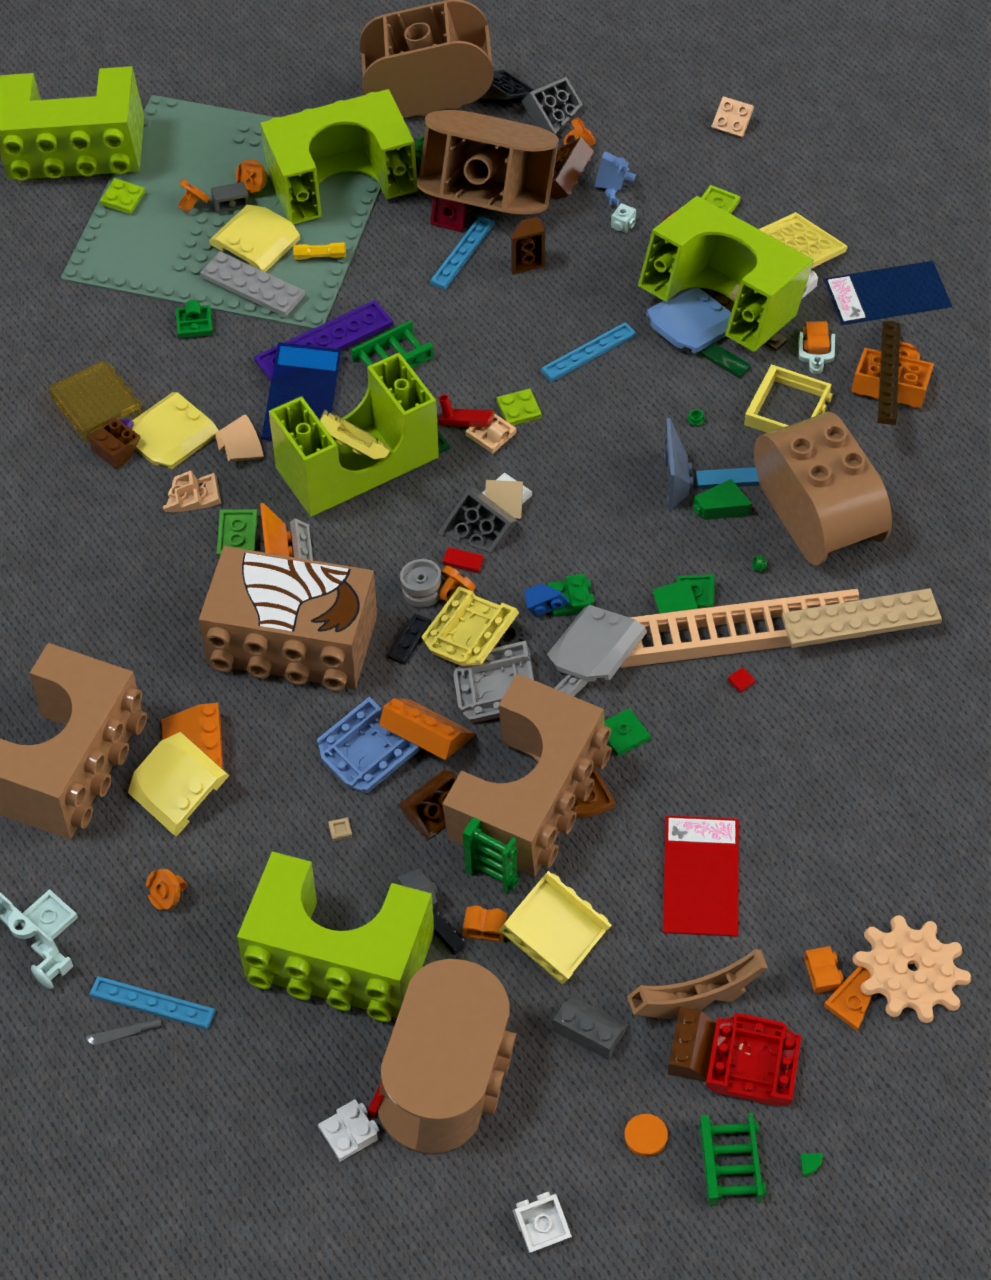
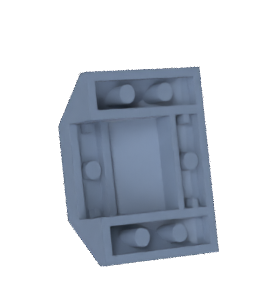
(679, 468)

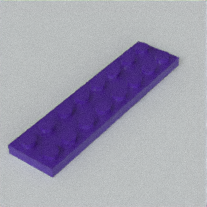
(335, 334)

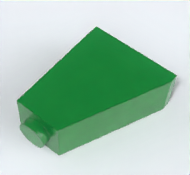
(722, 502)

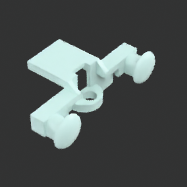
(45, 921)

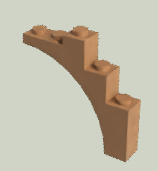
(698, 993)

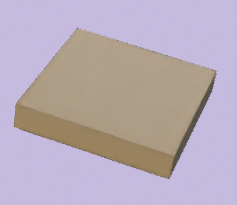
(506, 495)

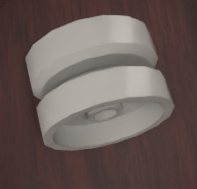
(421, 583)

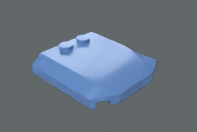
(690, 319)
(362, 750)

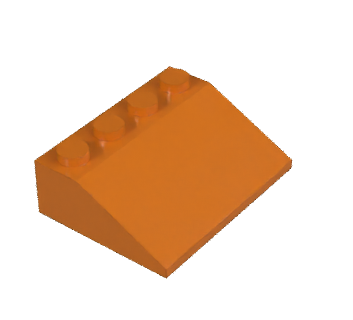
(912, 378)
(275, 533)
(201, 726)
(424, 727)

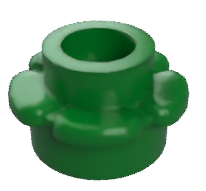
(696, 413)
(759, 563)

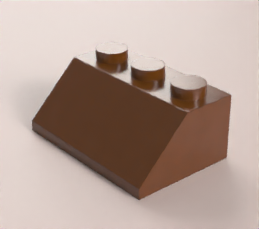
(528, 246)
(425, 805)
(692, 1045)

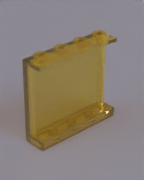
(93, 398)

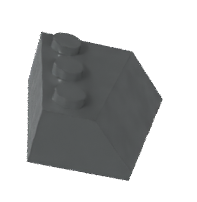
(552, 104)
(478, 521)

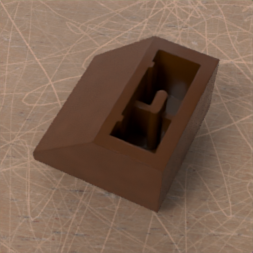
(114, 443)

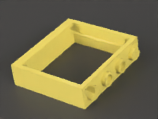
(791, 379)

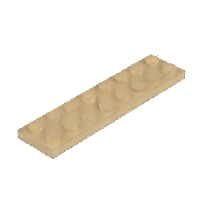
(861, 618)

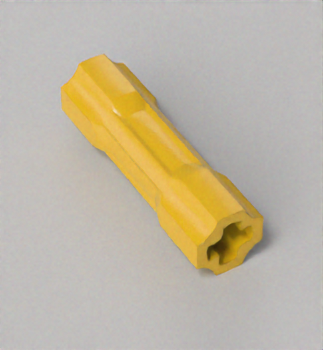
(306, 251)

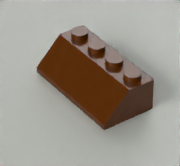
(569, 166)

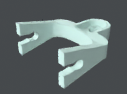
(814, 359)

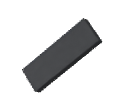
(409, 639)

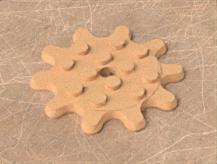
(907, 988)

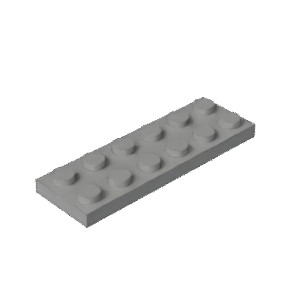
(252, 284)

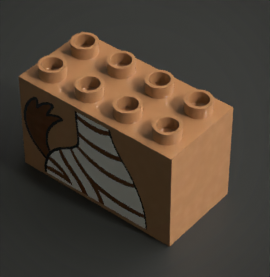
(288, 618)

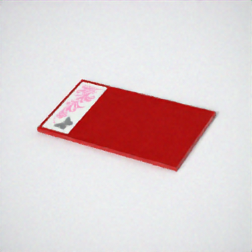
(701, 876)

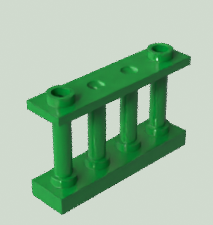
(414, 358)
(477, 860)
(713, 1170)

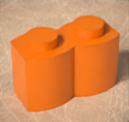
(816, 338)
(484, 923)
(822, 969)

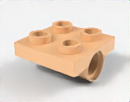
(732, 117)
(493, 436)

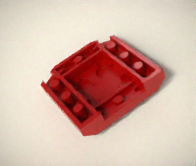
(764, 1074)

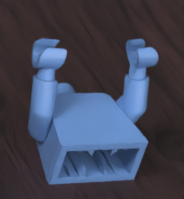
(612, 174)

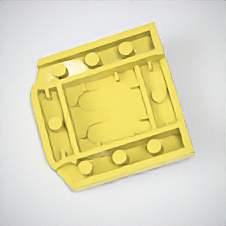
(257, 236)
(172, 431)
(354, 436)
(468, 628)
(175, 781)

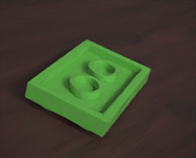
(237, 529)

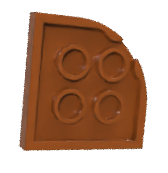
(598, 801)

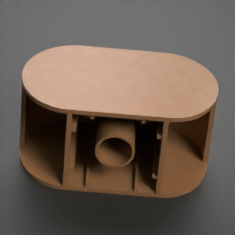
(428, 56)
(487, 161)
(822, 486)
(445, 1056)

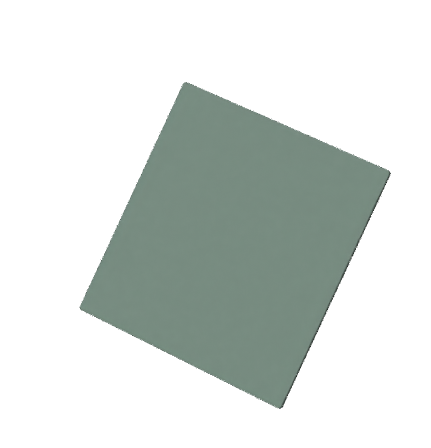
(164, 249)

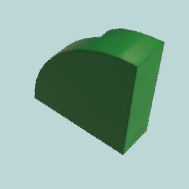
(810, 1163)

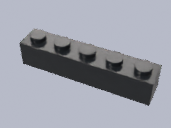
(447, 934)

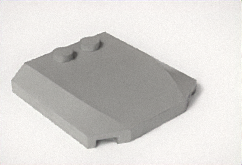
(596, 644)
(484, 685)

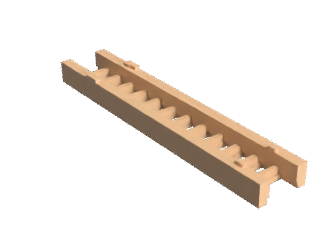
(723, 615)

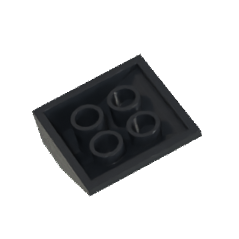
(506, 87)

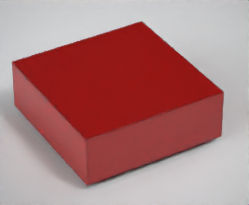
(741, 680)

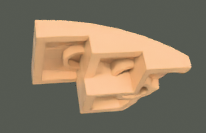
(240, 441)
(188, 496)

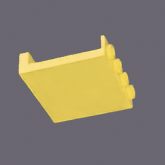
(555, 927)

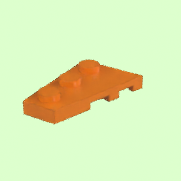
(849, 1001)

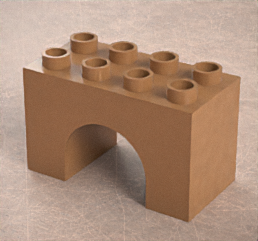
(567, 743)
(58, 779)

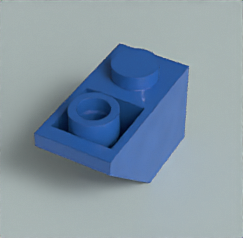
(543, 599)

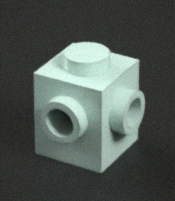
(623, 218)

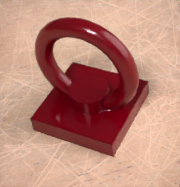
(449, 213)

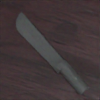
(107, 1036)

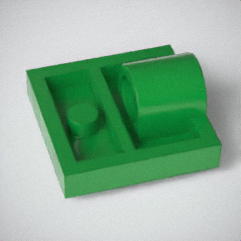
(194, 320)

